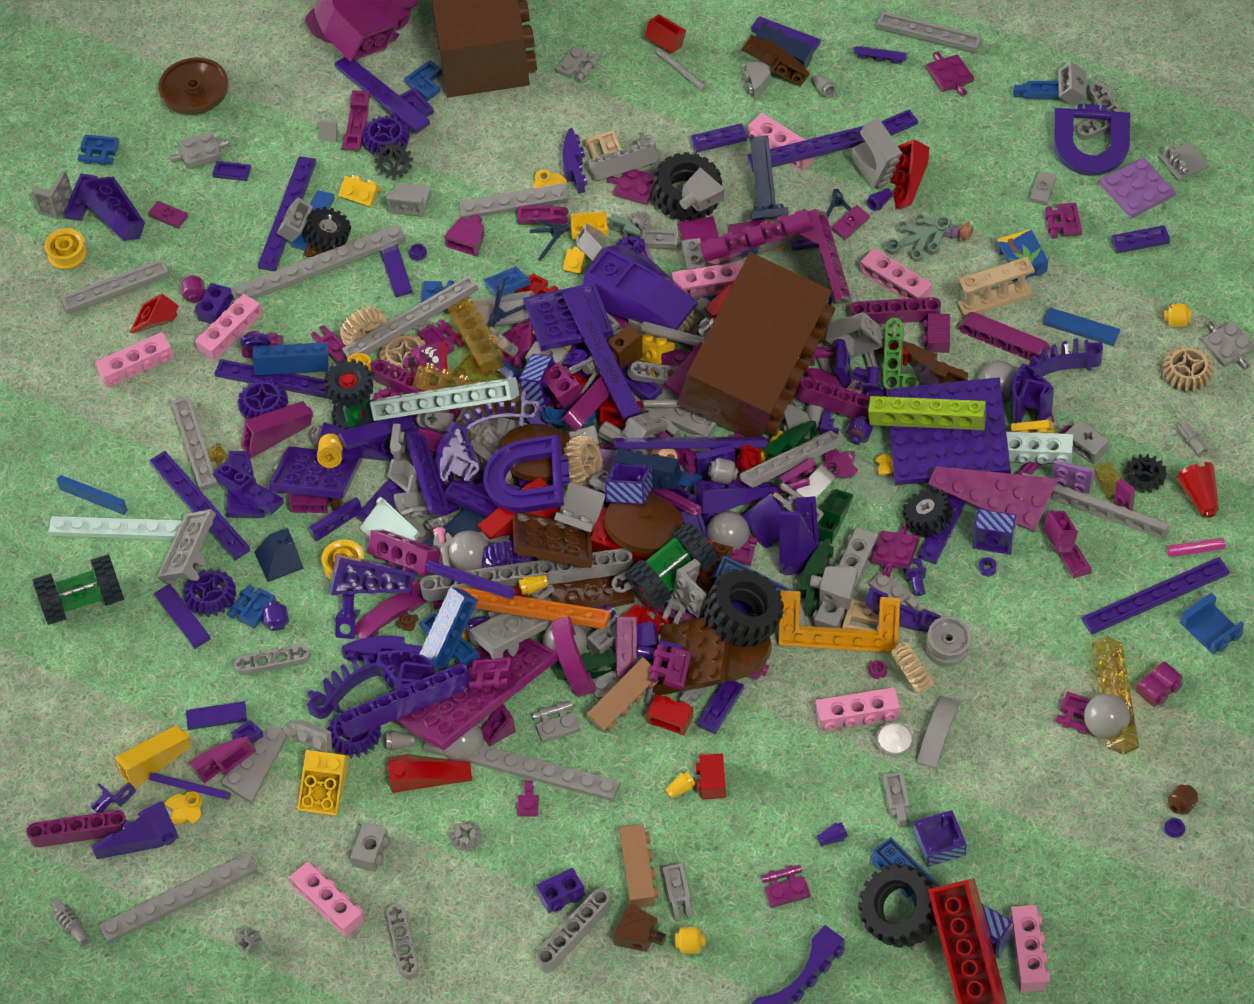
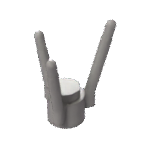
(588, 367)

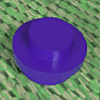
(417, 252)
(1174, 828)

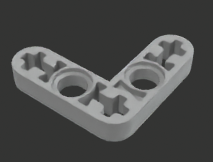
(1105, 97)

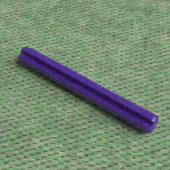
(470, 579)

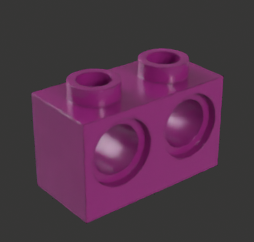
(561, 385)

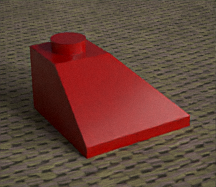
(155, 313)

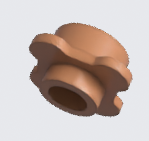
(965, 231)

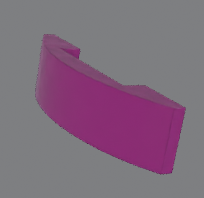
(357, 120)
(386, 613)
(570, 658)

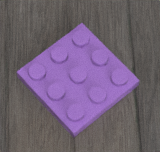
(1137, 187)

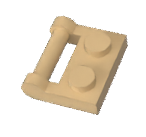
(607, 142)
(860, 613)

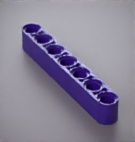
(405, 700)

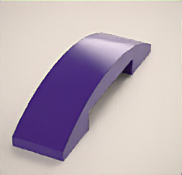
(908, 617)

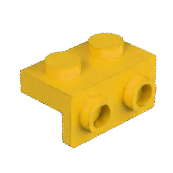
(359, 191)
(595, 219)
(654, 347)

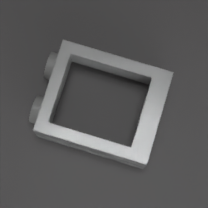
(873, 340)

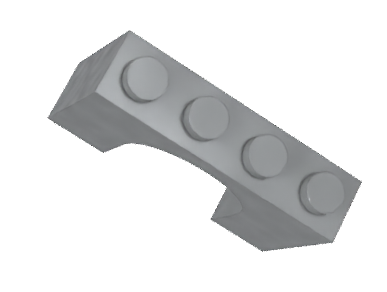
(877, 155)

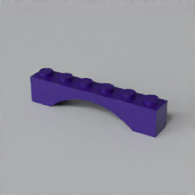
(824, 949)

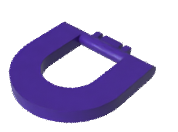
(1091, 164)
(524, 451)

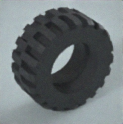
(675, 169)
(732, 624)
(873, 903)

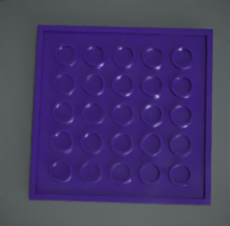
(921, 449)

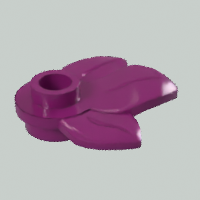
(841, 462)

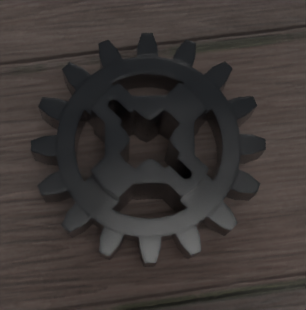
(386, 160)
(1145, 473)

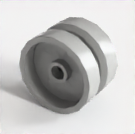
(948, 641)

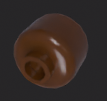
(1182, 799)

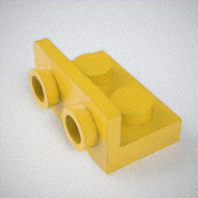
(1043, 426)

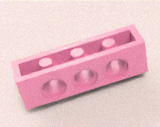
(777, 135)
(894, 276)
(707, 280)
(228, 327)
(134, 359)
(863, 701)
(1023, 918)
(344, 922)

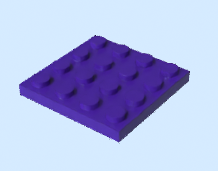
(553, 321)
(303, 475)

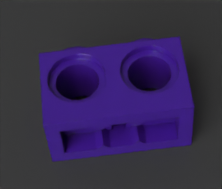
(214, 302)
(557, 886)

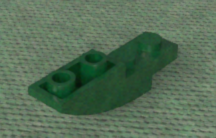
(815, 566)

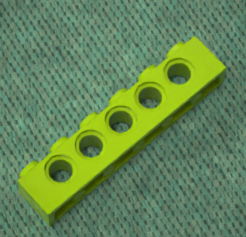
(927, 413)

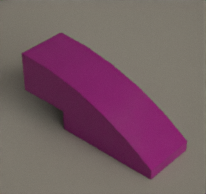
(222, 758)

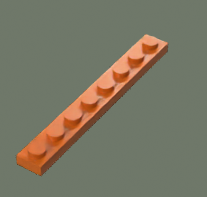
(540, 609)

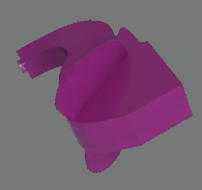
(359, 25)

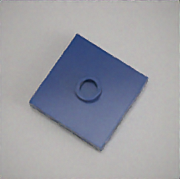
(514, 280)

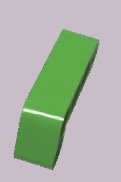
(895, 355)

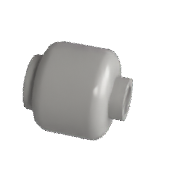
(722, 471)

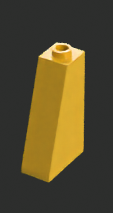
(152, 755)

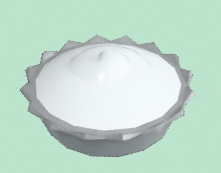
(895, 738)

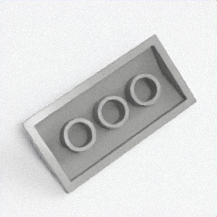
(508, 302)

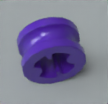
(987, 561)

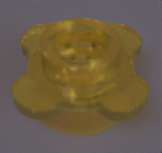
(217, 454)

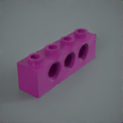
(401, 551)

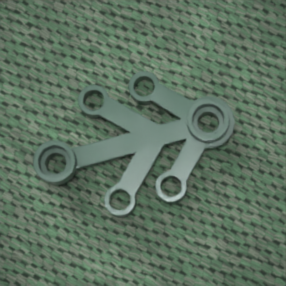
(921, 235)

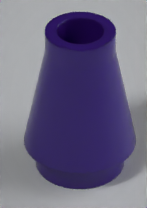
(879, 199)
(833, 834)

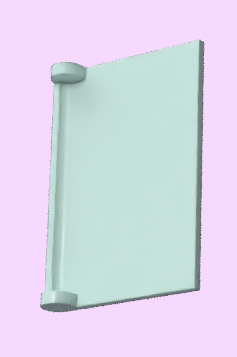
(387, 518)

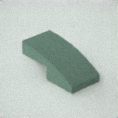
(623, 226)

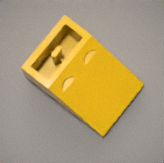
(322, 782)

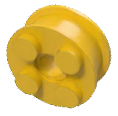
(65, 248)
(343, 547)

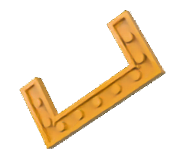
(838, 638)

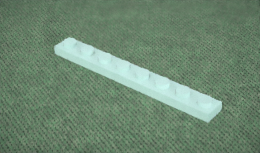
(114, 527)

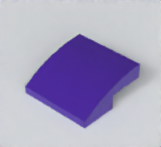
(765, 520)

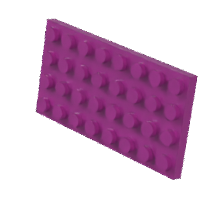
(455, 716)

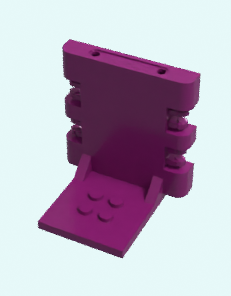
(769, 236)

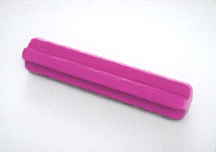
(1196, 547)

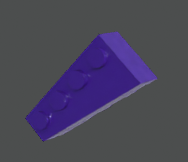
(112, 205)
(360, 575)

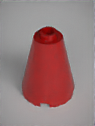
(1200, 487)

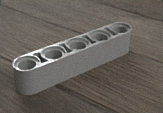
(575, 921)

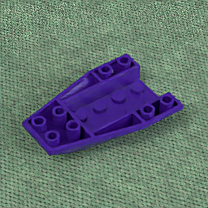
(638, 288)

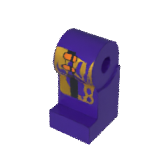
(859, 376)

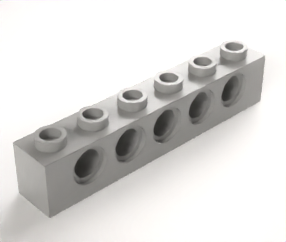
(859, 540)

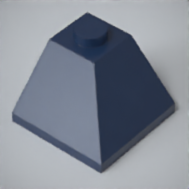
(278, 555)

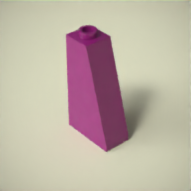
(274, 427)

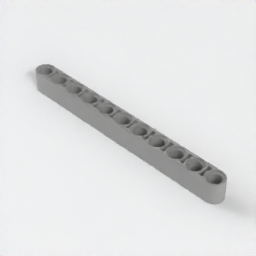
(604, 564)

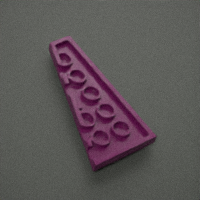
(998, 492)

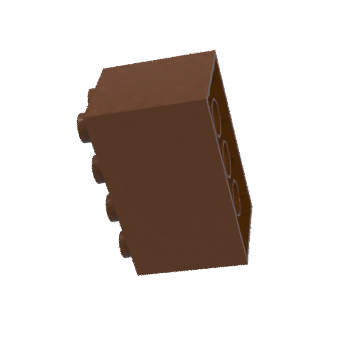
(484, 45)
(757, 349)

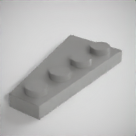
(249, 775)

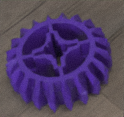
(385, 130)
(251, 398)
(502, 554)
(213, 598)
(356, 744)

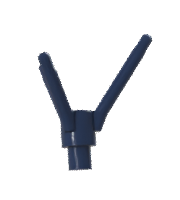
(837, 201)
(555, 231)
(497, 312)

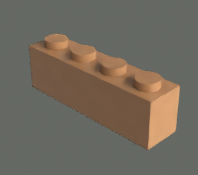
(621, 696)
(637, 865)

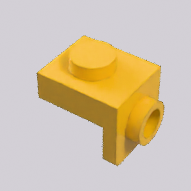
(574, 260)

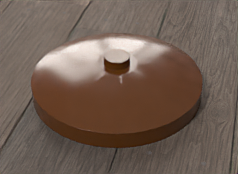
(193, 85)
(538, 468)
(643, 526)
(746, 660)

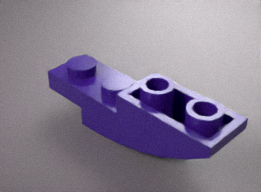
(573, 160)
(376, 450)
(245, 489)
(373, 645)

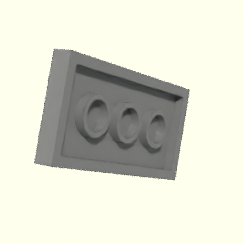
(186, 548)
(505, 633)

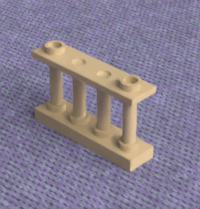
(999, 297)

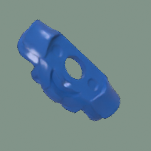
(555, 416)

